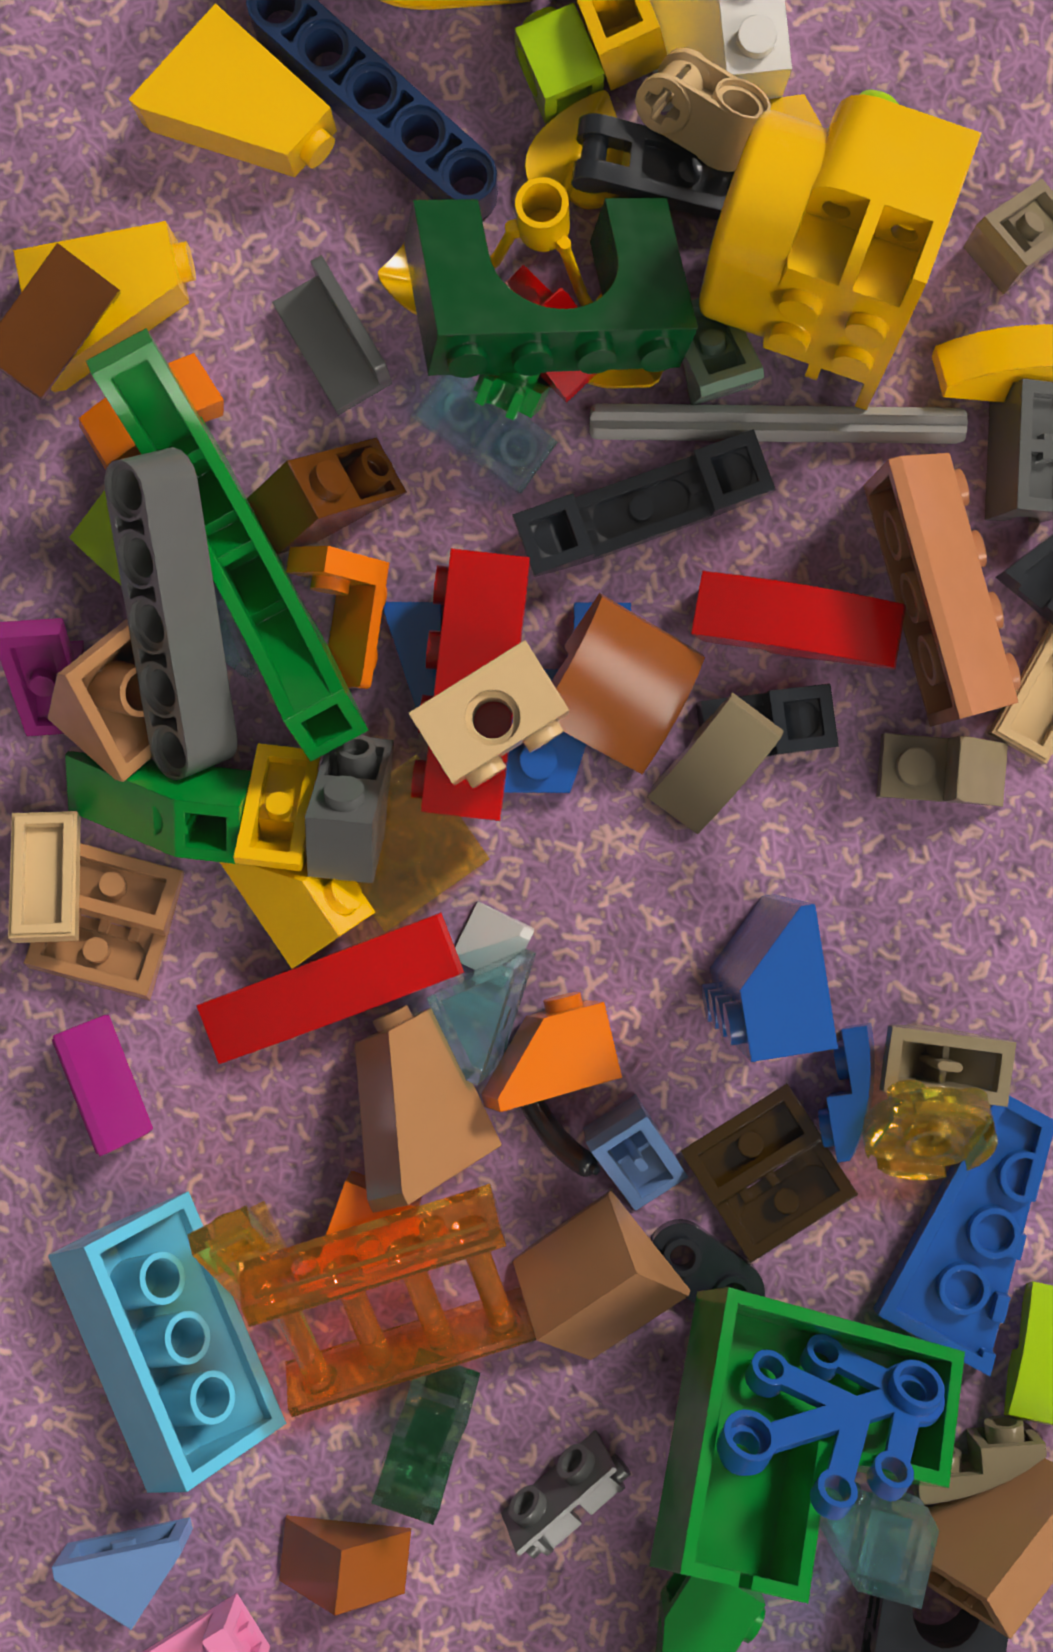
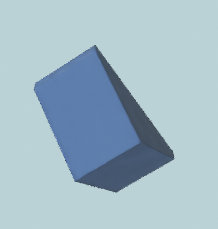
(634, 1152)
(122, 1568)

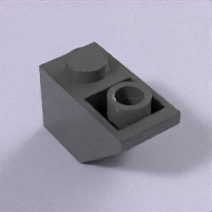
(349, 810)

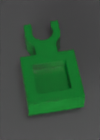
(512, 393)

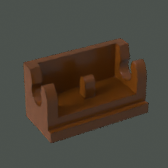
(52, 320)

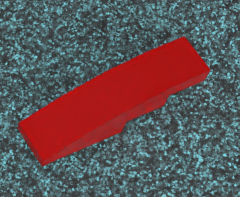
(330, 988)

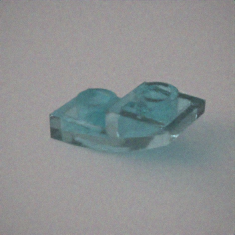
(482, 433)

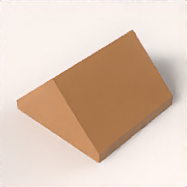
(101, 705)
(595, 1280)

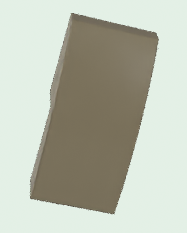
(715, 763)
(994, 1457)

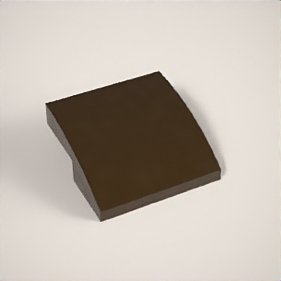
(753, 1148)

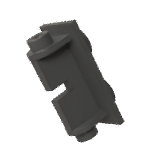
(544, 1513)

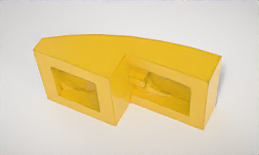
(990, 361)

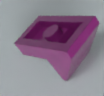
(31, 659)

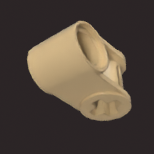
(710, 107)

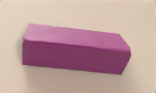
(102, 1084)

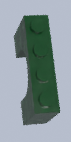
(483, 327)

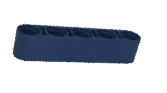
(361, 73)

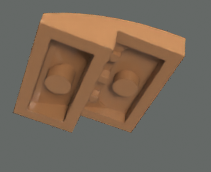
(108, 955)

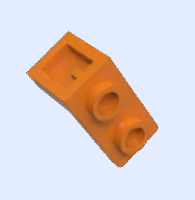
(358, 606)

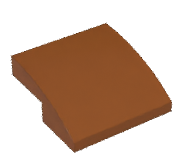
(624, 683)

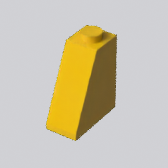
(235, 100)
(137, 260)

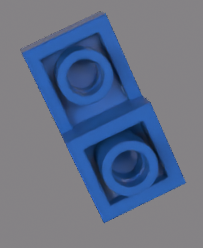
(844, 1118)

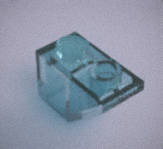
(885, 1545)

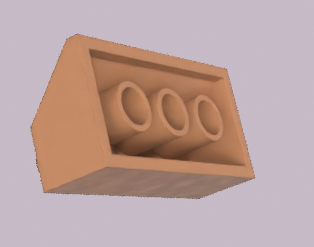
(940, 579)

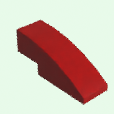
(798, 620)

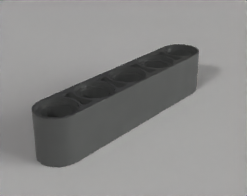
(171, 610)

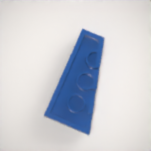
(965, 1248)

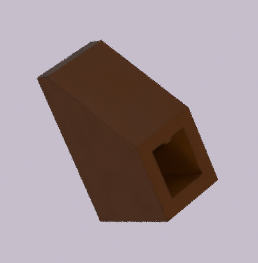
(324, 493)

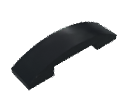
(644, 505)

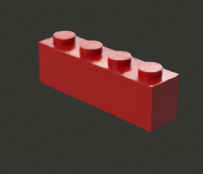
(480, 622)

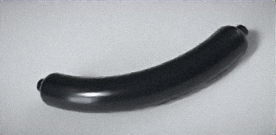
(558, 1140)

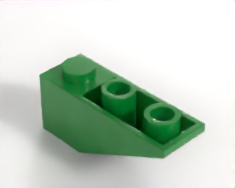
(179, 817)
(706, 1616)

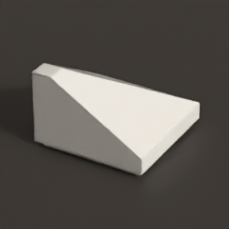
(490, 937)

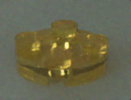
(928, 1129)

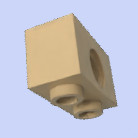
(510, 679)

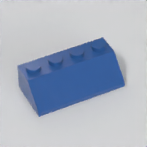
(773, 983)

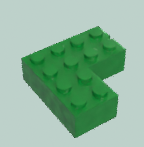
(762, 1526)

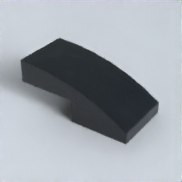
(801, 713)

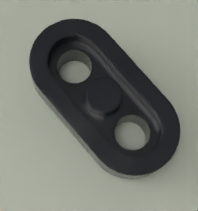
(712, 1261)

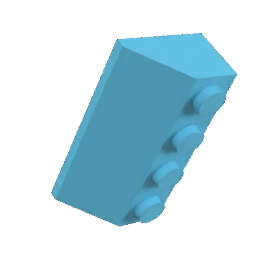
(167, 1346)

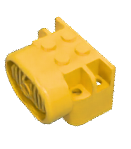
(835, 233)

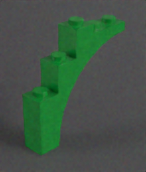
(242, 559)

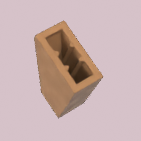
(415, 1110)
(997, 1549)

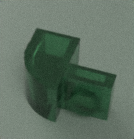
(425, 1442)

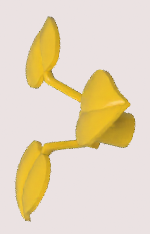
(544, 218)

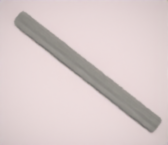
(778, 423)

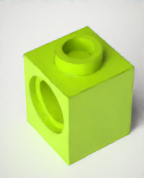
(557, 59)

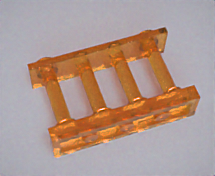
(374, 1255)

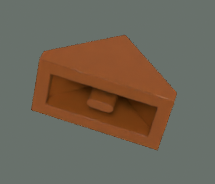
(344, 1562)

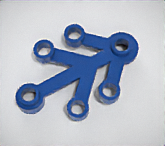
(836, 1414)

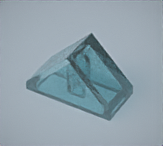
(480, 1012)

